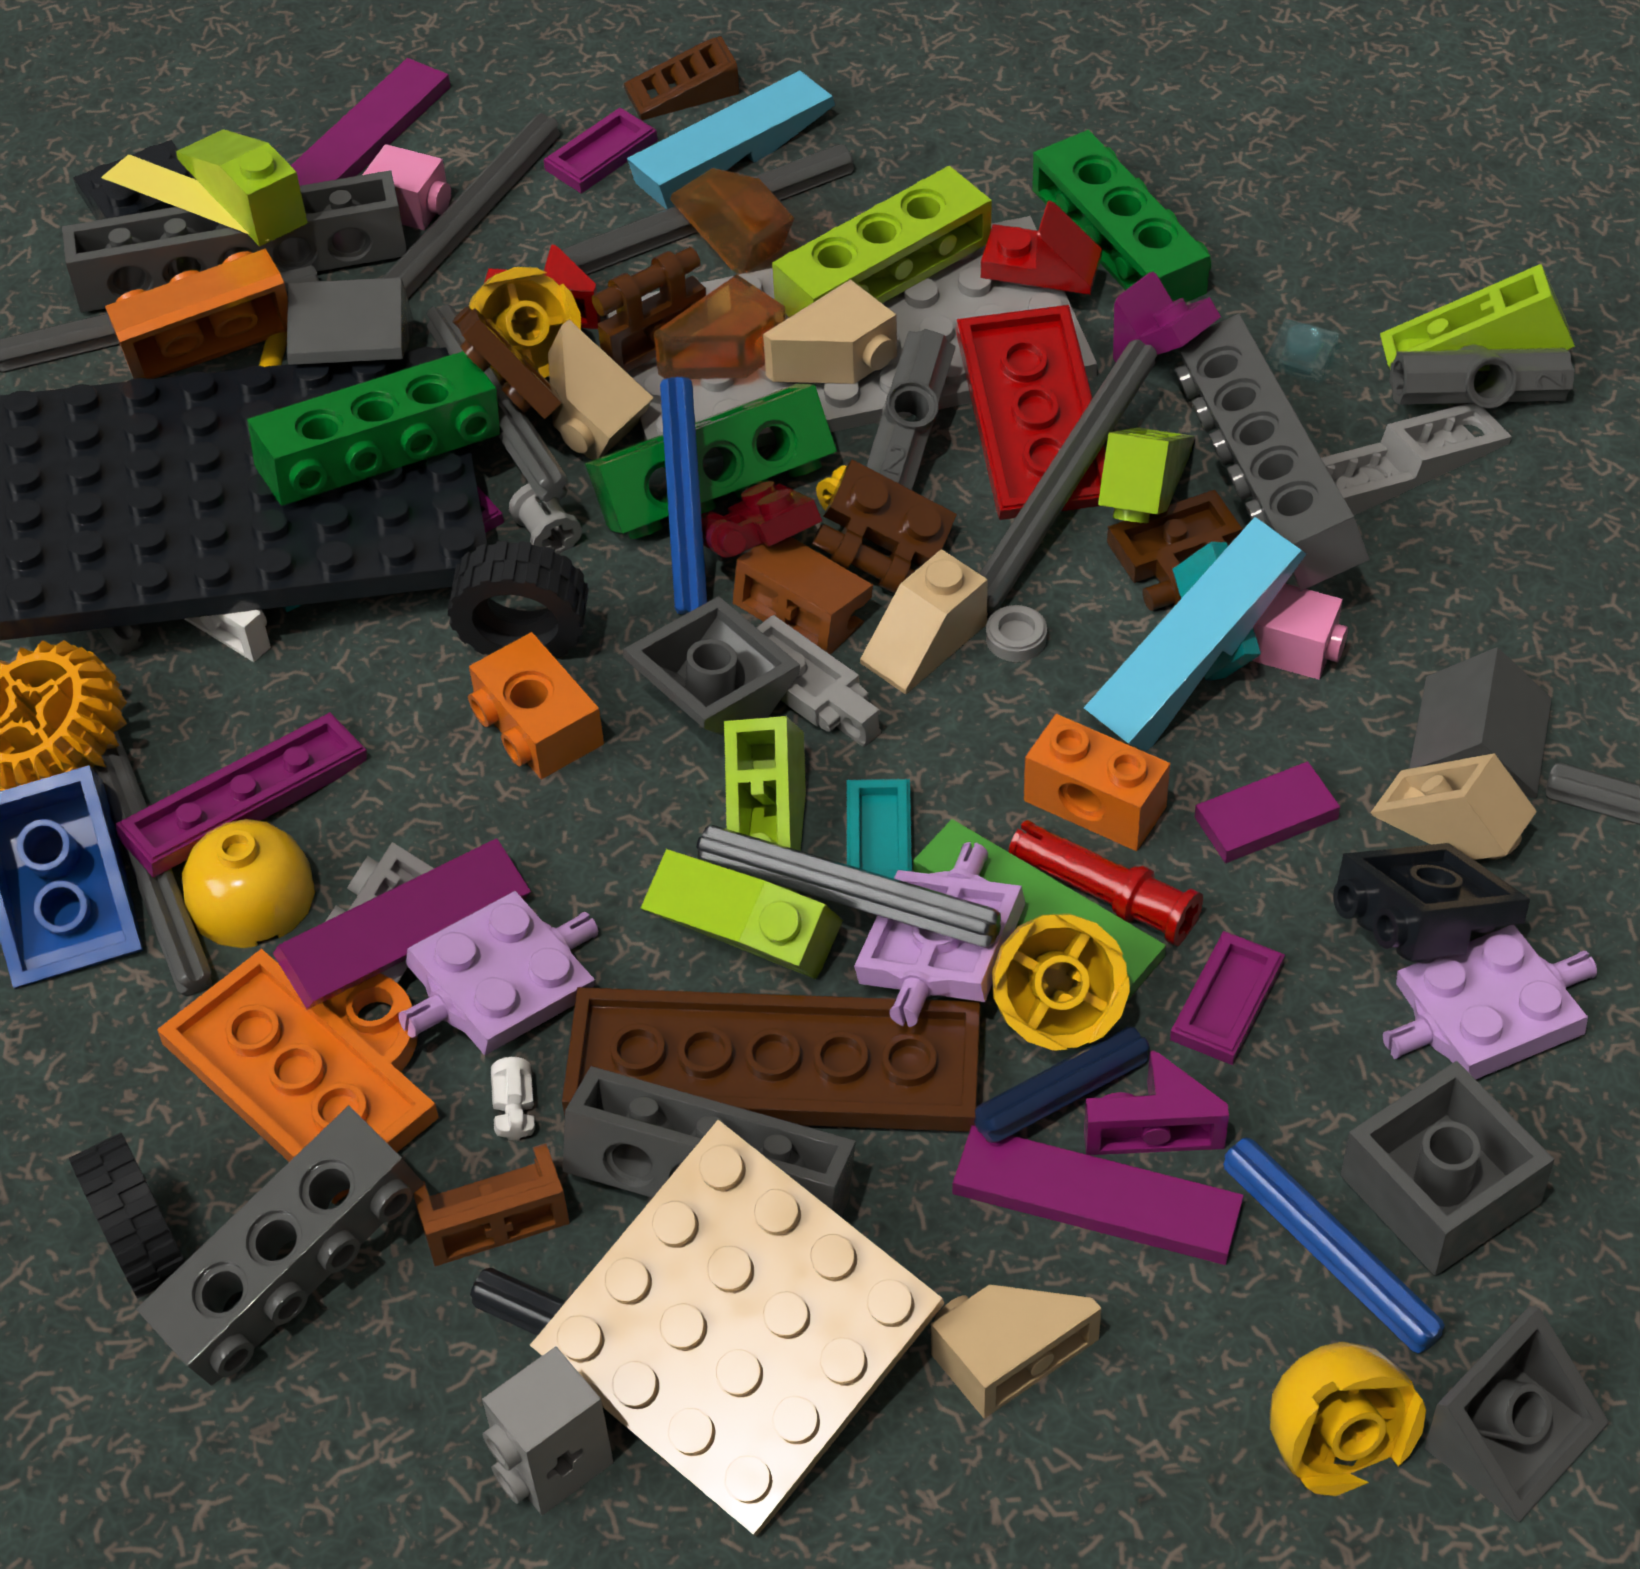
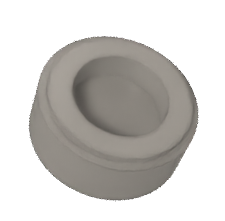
(1016, 633)

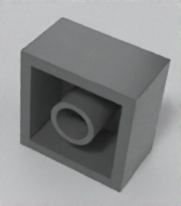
(1446, 1167)

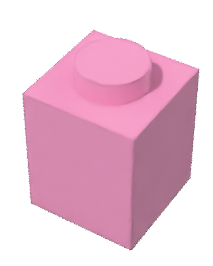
(417, 182)
(1301, 631)

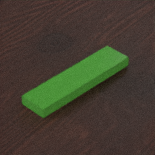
(1043, 896)

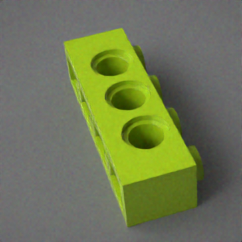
(890, 243)

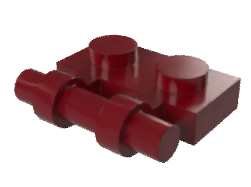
(763, 516)

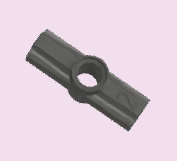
(1450, 374)
(915, 390)

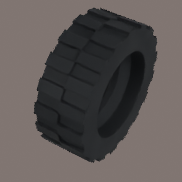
(523, 572)
(127, 1214)

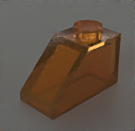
(735, 217)
(719, 334)

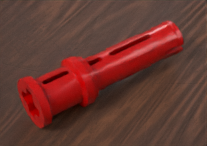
(1130, 891)

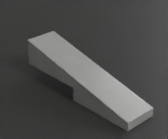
(1413, 454)

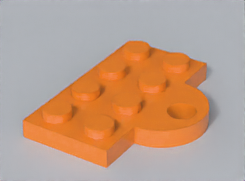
(301, 1067)

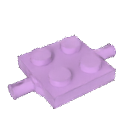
(931, 963)
(498, 973)
(1491, 1003)

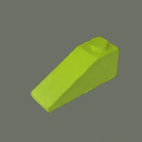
(248, 183)
(1505, 315)
(1142, 471)
(765, 779)
(743, 912)

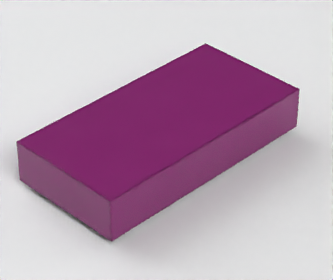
(600, 150)
(1266, 812)
(1227, 997)

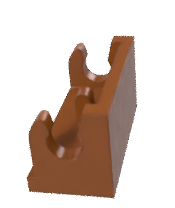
(801, 590)
(493, 1210)

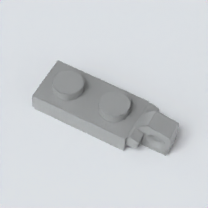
(825, 688)

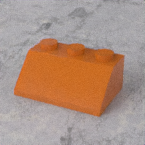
(200, 315)

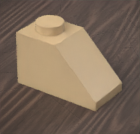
(832, 339)
(596, 394)
(927, 621)
(1459, 803)
(1010, 1340)

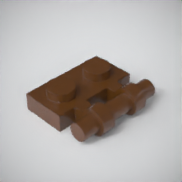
(630, 332)
(522, 378)
(886, 515)
(1170, 539)

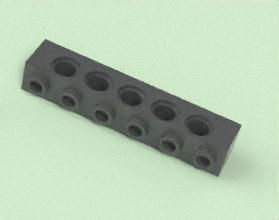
(347, 225)
(1268, 450)

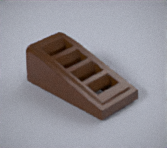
(700, 77)

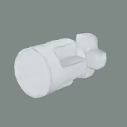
(512, 1093)

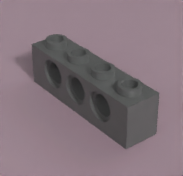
(642, 1132)
(245, 1249)

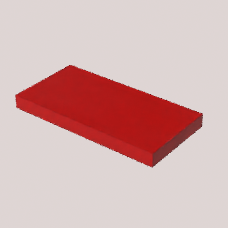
(1026, 400)

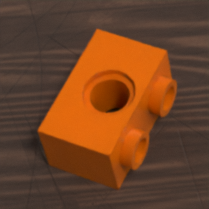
(534, 706)
(1096, 782)

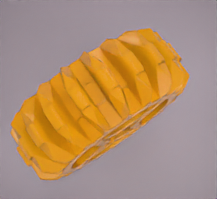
(56, 712)

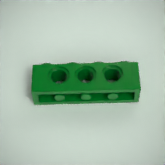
(1120, 216)
(373, 427)
(801, 441)

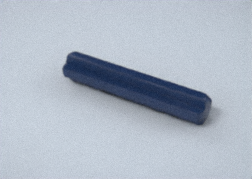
(1061, 1084)

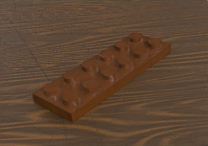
(787, 1054)

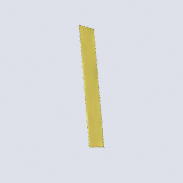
(169, 188)

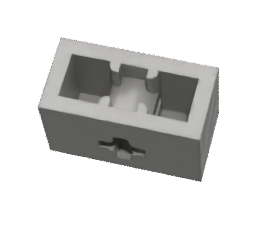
(546, 1432)

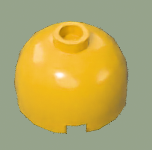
(527, 310)
(247, 883)
(1060, 981)
(1345, 1406)

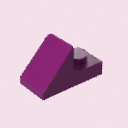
(1150, 315)
(1173, 1116)

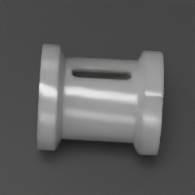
(544, 520)

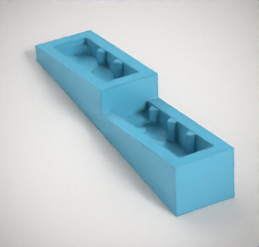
(746, 128)
(1186, 643)

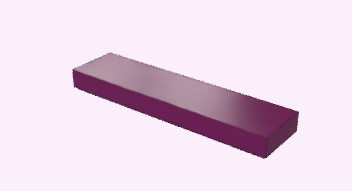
(372, 123)
(242, 790)
(382, 929)
(1099, 1195)

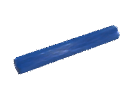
(683, 494)
(1334, 1245)

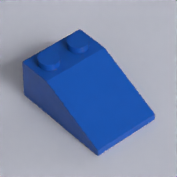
(62, 879)

